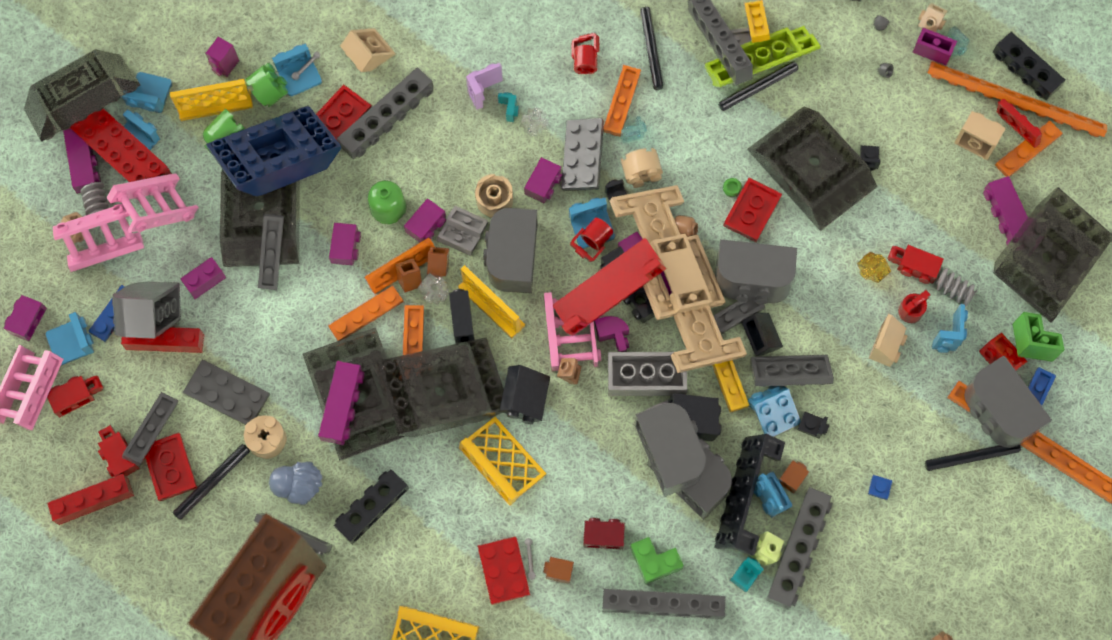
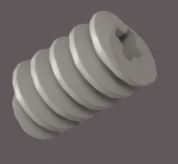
(93, 198)
(955, 287)

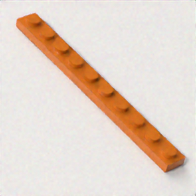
(1023, 101)
(1055, 455)

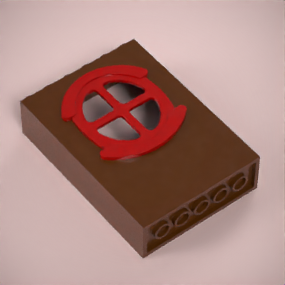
(260, 586)

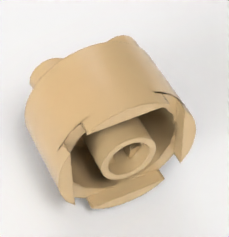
(642, 167)
(496, 186)
(255, 432)

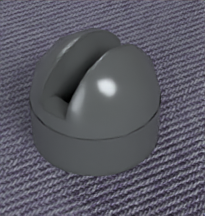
(880, 23)
(886, 68)

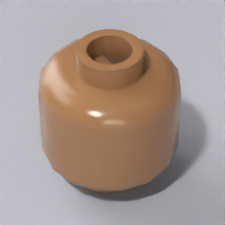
(686, 225)

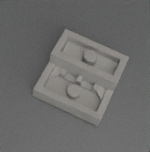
(462, 230)

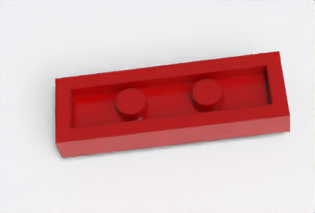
(1019, 123)

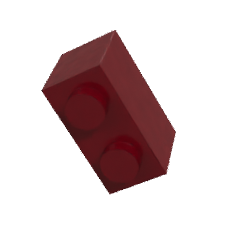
(604, 534)

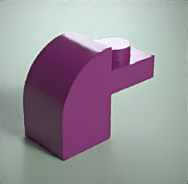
(613, 328)

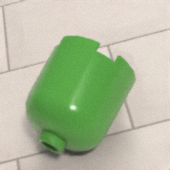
(221, 127)
(386, 202)

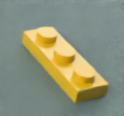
(757, 21)
(730, 386)

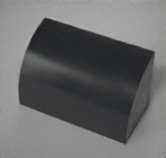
(761, 333)

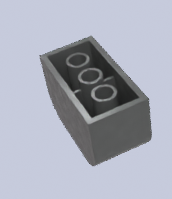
(511, 249)
(755, 271)
(146, 309)
(1005, 405)
(671, 446)
(710, 488)

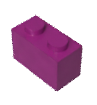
(934, 46)
(222, 57)
(543, 180)
(425, 221)
(344, 243)
(203, 278)
(24, 317)

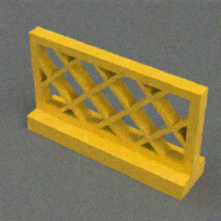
(207, 105)
(490, 303)
(487, 467)
(433, 621)

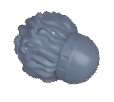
(296, 483)

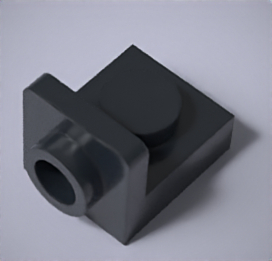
(870, 156)
(615, 188)
(813, 425)

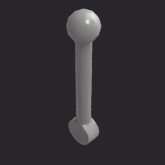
(295, 76)
(531, 575)

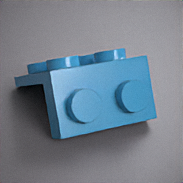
(291, 62)
(151, 93)
(143, 131)
(583, 214)
(71, 339)
(951, 340)
(775, 410)
(771, 494)

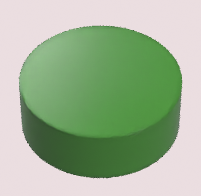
(732, 187)

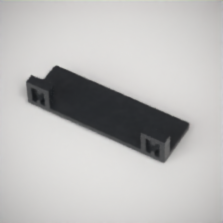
(731, 531)

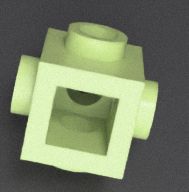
(768, 549)

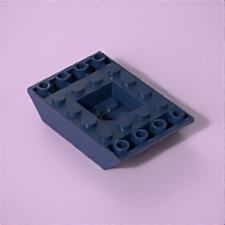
(276, 152)

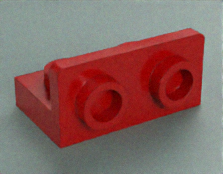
(999, 347)

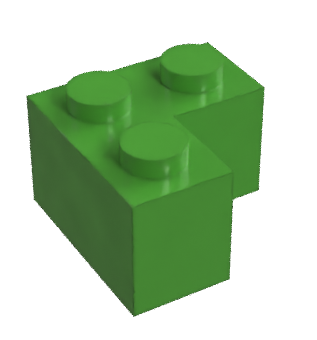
(1034, 341)
(652, 565)

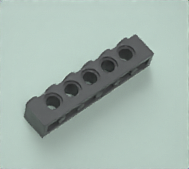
(721, 40)
(374, 116)
(812, 499)
(663, 604)

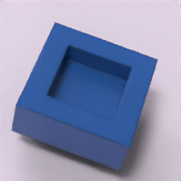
(880, 487)

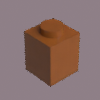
(438, 261)
(408, 275)
(793, 476)
(558, 570)

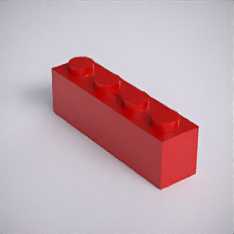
(171, 340)
(90, 499)

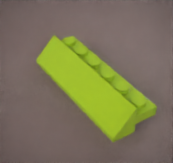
(781, 47)

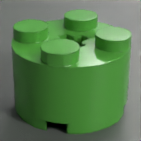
(267, 85)

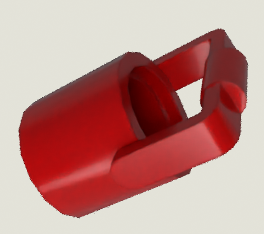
(585, 55)
(595, 236)
(913, 307)

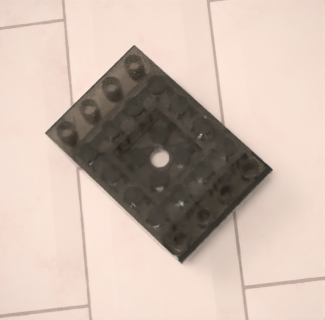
(77, 92)
(821, 189)
(243, 225)
(1073, 246)
(464, 373)
(373, 417)

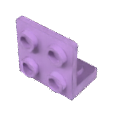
(482, 79)

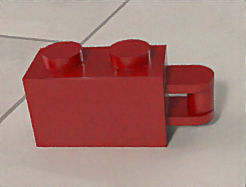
(916, 263)
(73, 394)
(112, 450)

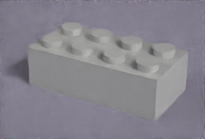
(644, 374)

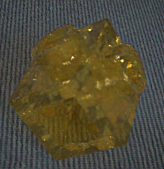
(873, 267)

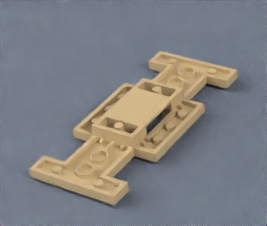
(689, 278)

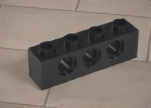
(1027, 57)
(640, 311)
(389, 480)

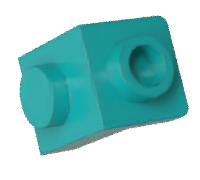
(511, 101)
(746, 574)

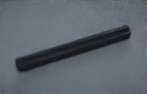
(651, 48)
(758, 86)
(970, 456)
(211, 481)

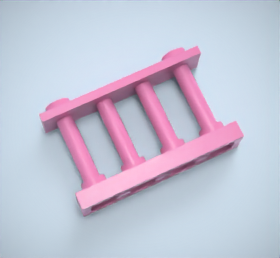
(152, 187)
(102, 252)
(557, 340)
(38, 389)

